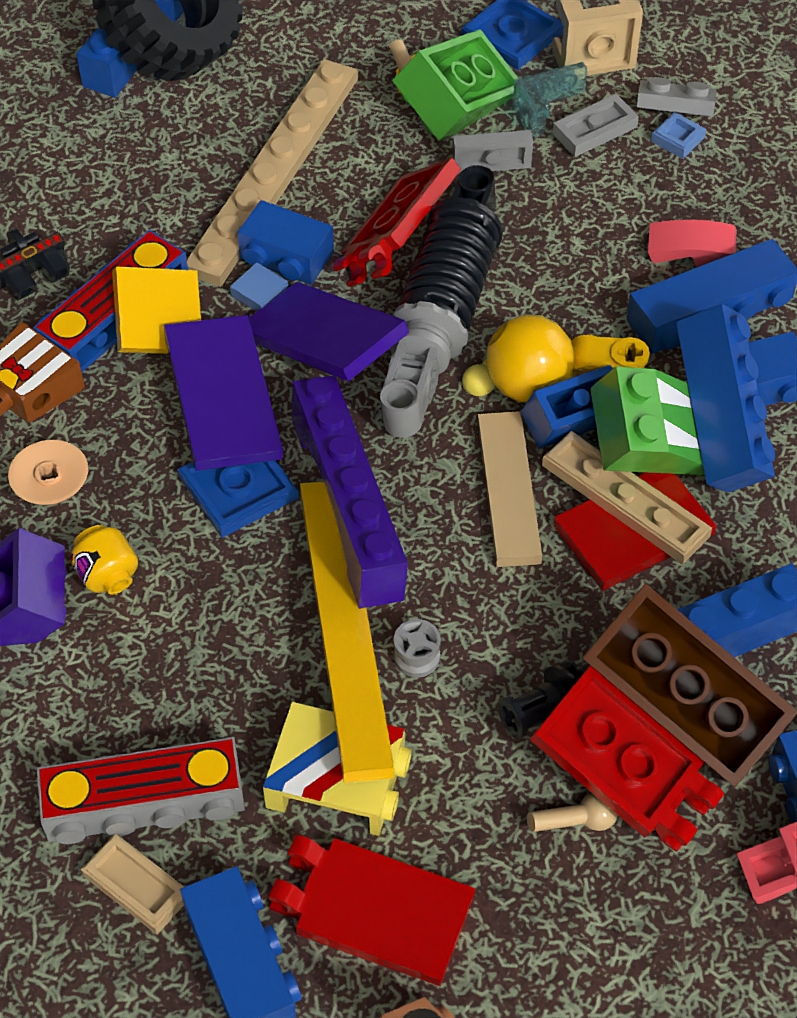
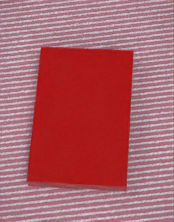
(610, 547)

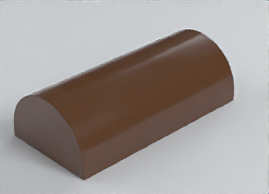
(690, 685)

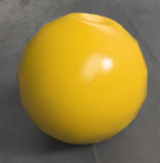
(529, 356)

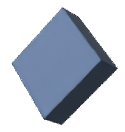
(678, 135)
(258, 287)

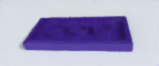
(325, 330)
(222, 393)

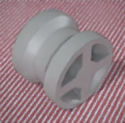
(413, 637)

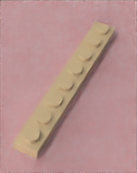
(273, 168)

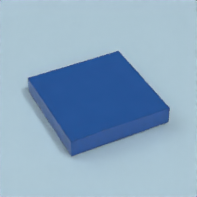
(516, 30)
(238, 493)

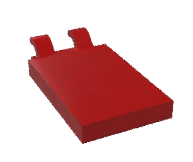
(395, 220)
(626, 759)
(375, 907)

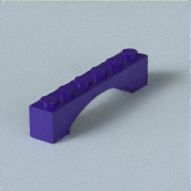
(367, 534)

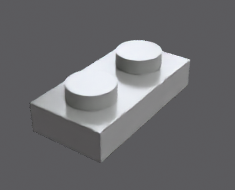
(689, 98)
(595, 125)
(494, 150)

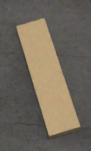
(509, 489)
(627, 498)

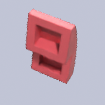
(697, 239)
(772, 865)

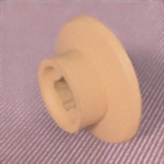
(44, 461)

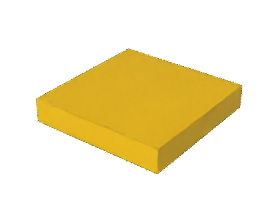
(149, 300)

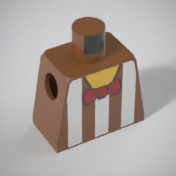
(35, 374)

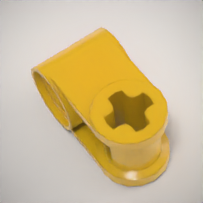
(597, 352)

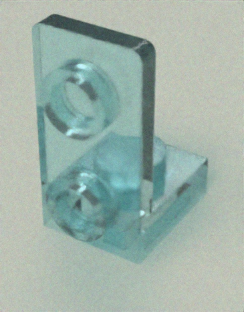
(536, 91)

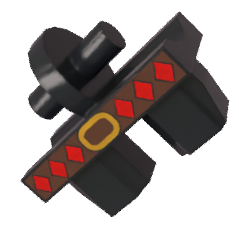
(27, 256)

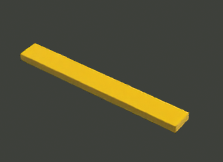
(347, 647)

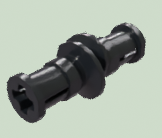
(537, 704)

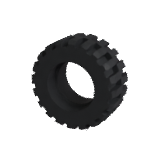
(161, 45)

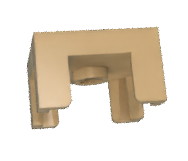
(599, 36)

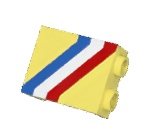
(310, 769)

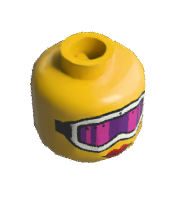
(103, 559)

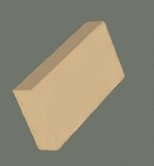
(135, 883)

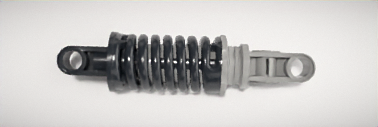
(441, 297)

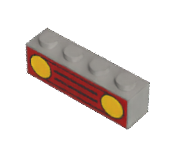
(140, 790)

